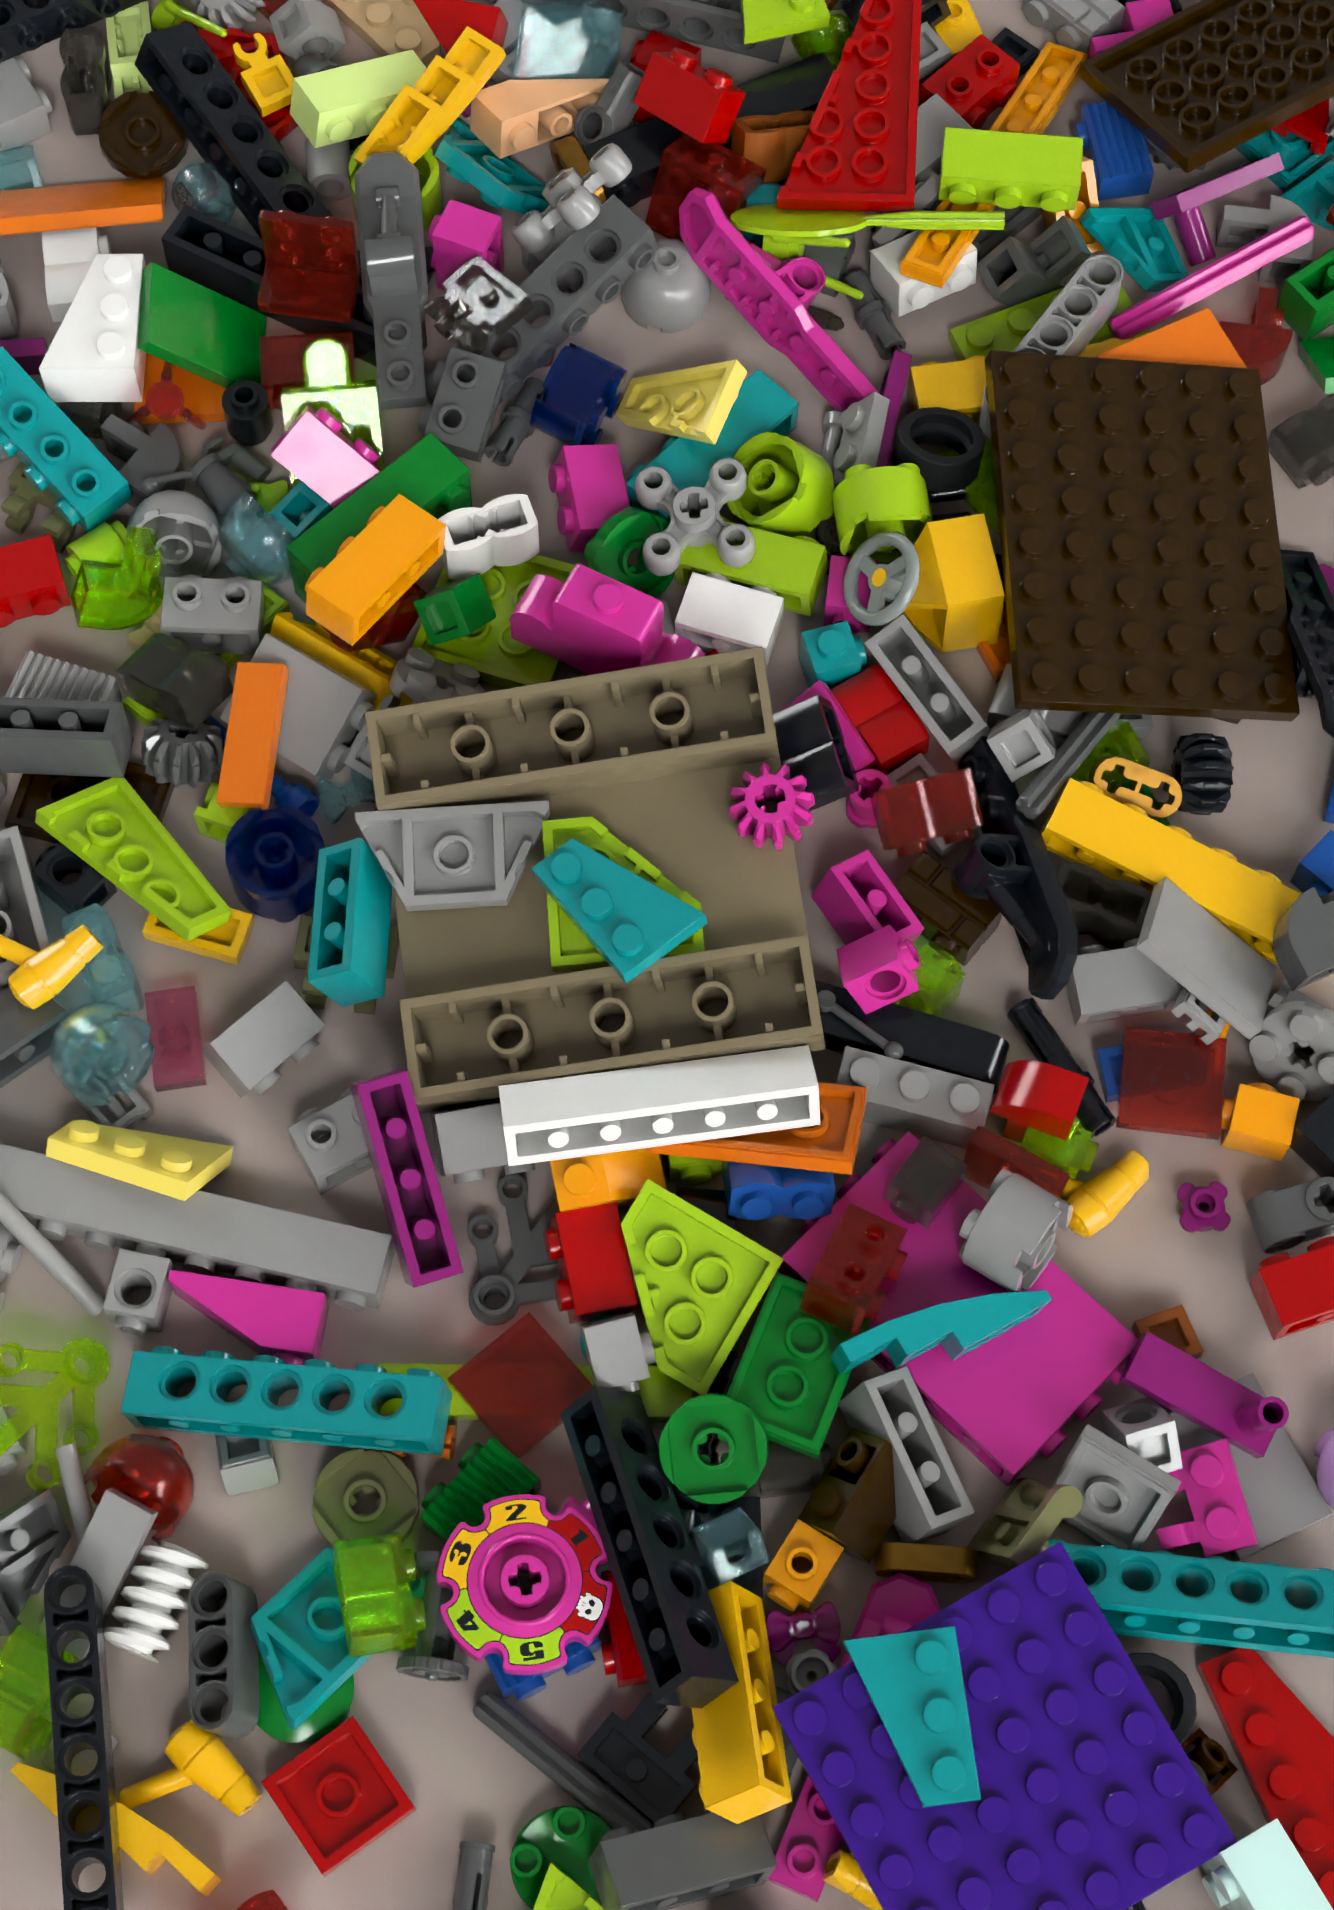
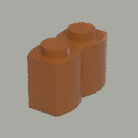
(771, 140)

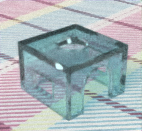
(729, 1537)

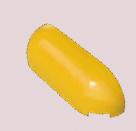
(365, 666)

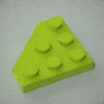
(568, 945)
(692, 1282)

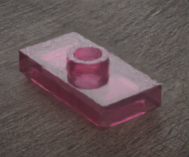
(176, 1038)

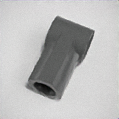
(613, 108)

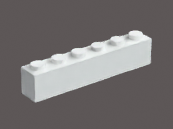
(659, 1105)

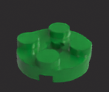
(615, 541)
(694, 1472)

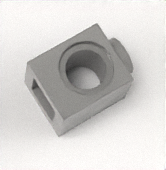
(307, 28)
(1022, 743)
(134, 1271)
(1146, 1431)

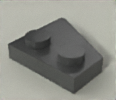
(30, 1540)

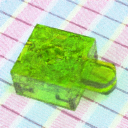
(331, 387)

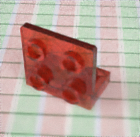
(701, 165)
(308, 266)

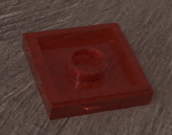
(1171, 1083)
(991, 1153)
(520, 1385)

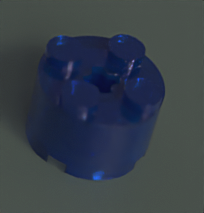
(578, 396)
(292, 845)

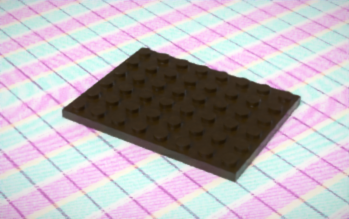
(1139, 538)

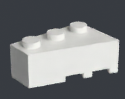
(97, 342)

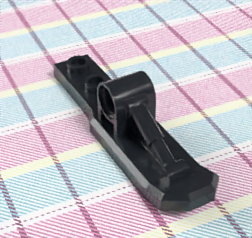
(1311, 630)
(1018, 876)

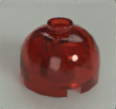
(149, 1472)

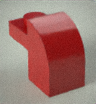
(1038, 1098)

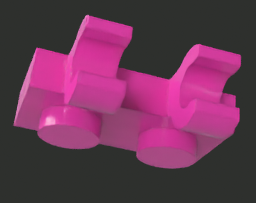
(1216, 1502)

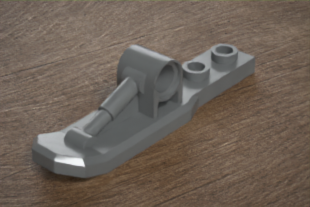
(394, 274)

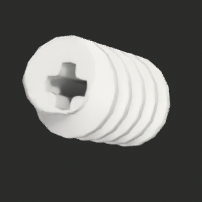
(154, 1599)

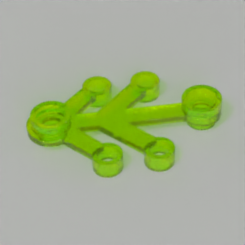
(40, 1404)

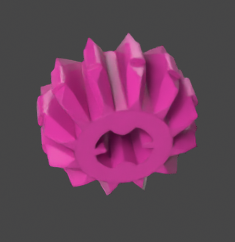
(791, 806)

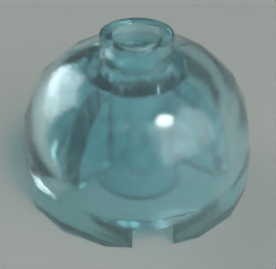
(255, 542)
(101, 1051)

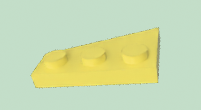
(684, 401)
(141, 1158)

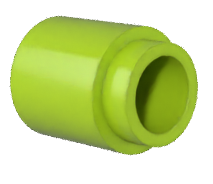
(100, 544)

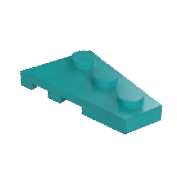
(616, 909)
(923, 1706)

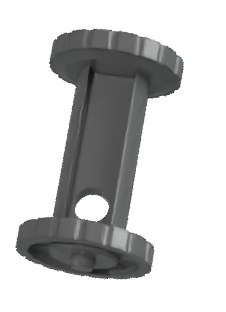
(424, 1662)

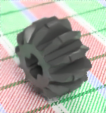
(182, 753)

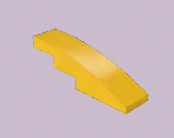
(436, 100)
(137, 1836)

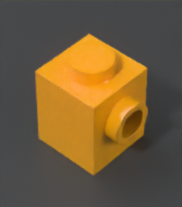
(1259, 1121)
(801, 1567)

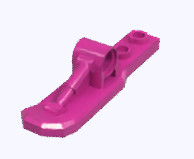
(771, 297)
(811, 1832)

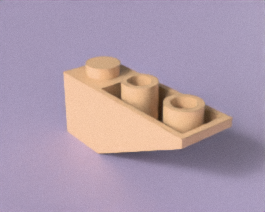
(530, 111)

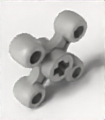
(572, 198)
(694, 531)

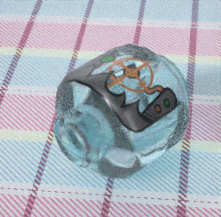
(204, 191)

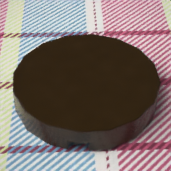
(141, 136)

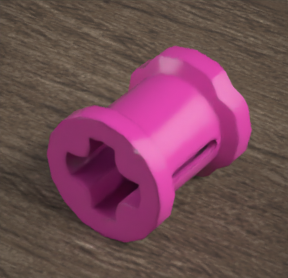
(860, 810)

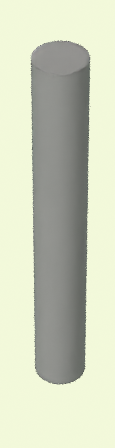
(50, 1257)
(75, 1488)

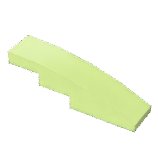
(125, 37)

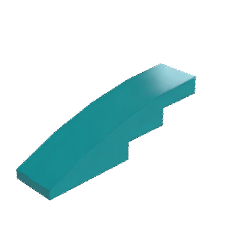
(954, 1324)

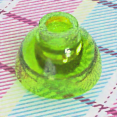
(827, 40)

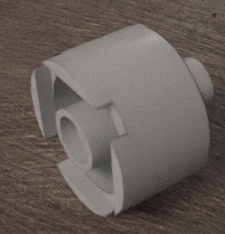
(1013, 1232)

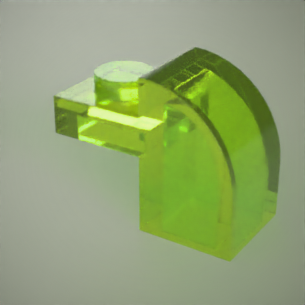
(122, 593)

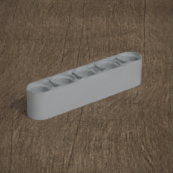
(1072, 316)

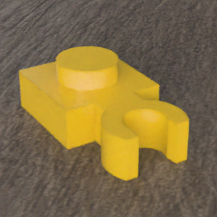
(265, 79)

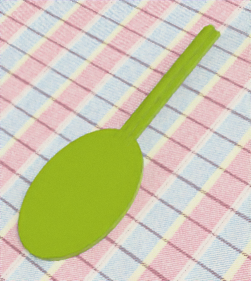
(771, 221)

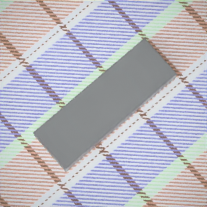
(107, 1554)

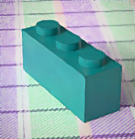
(350, 924)

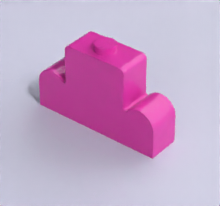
(596, 623)

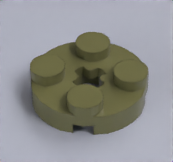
(371, 1473)

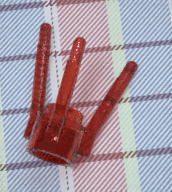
(166, 402)

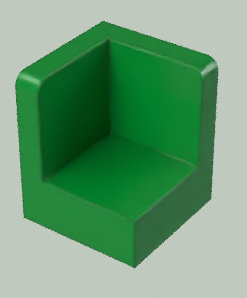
(455, 609)

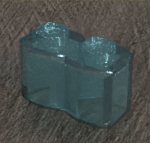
(110, 973)

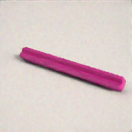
(1211, 278)

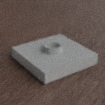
(1118, 1490)

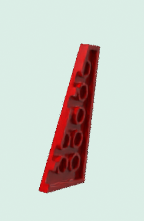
(866, 122)
(1281, 1753)

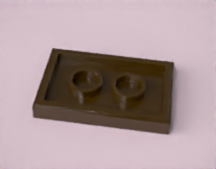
(42, 789)

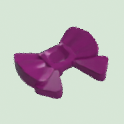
(786, 1630)

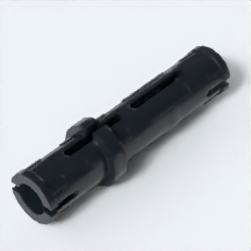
(1050, 1049)

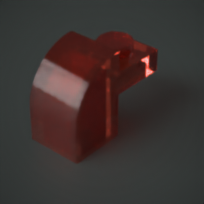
(1264, 341)

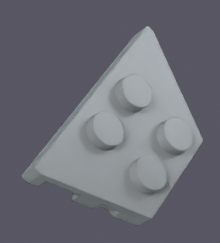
(454, 852)

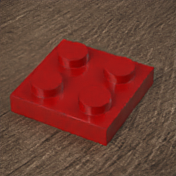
(338, 1796)

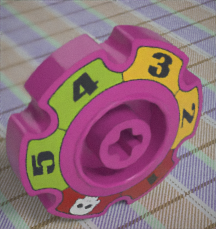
(495, 1618)

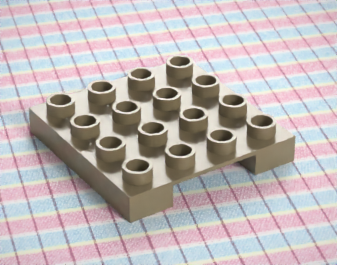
(655, 766)

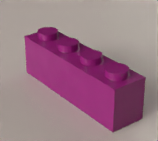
(406, 1178)

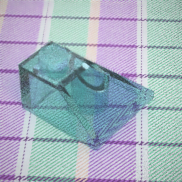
(568, 41)

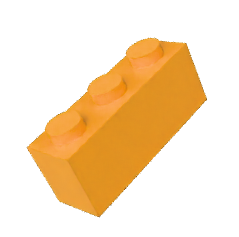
(374, 569)

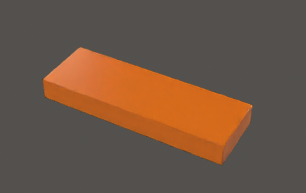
(252, 735)

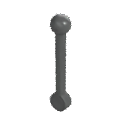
(827, 1003)

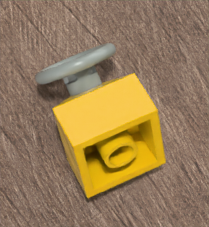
(941, 583)

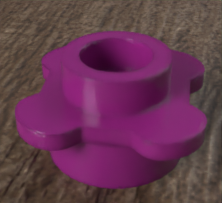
(1193, 1218)

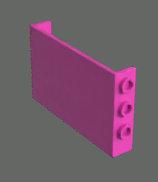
(1019, 1387)

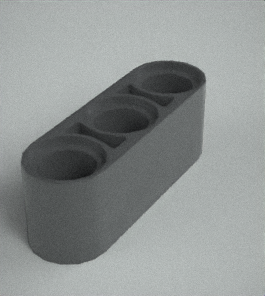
(238, 1675)

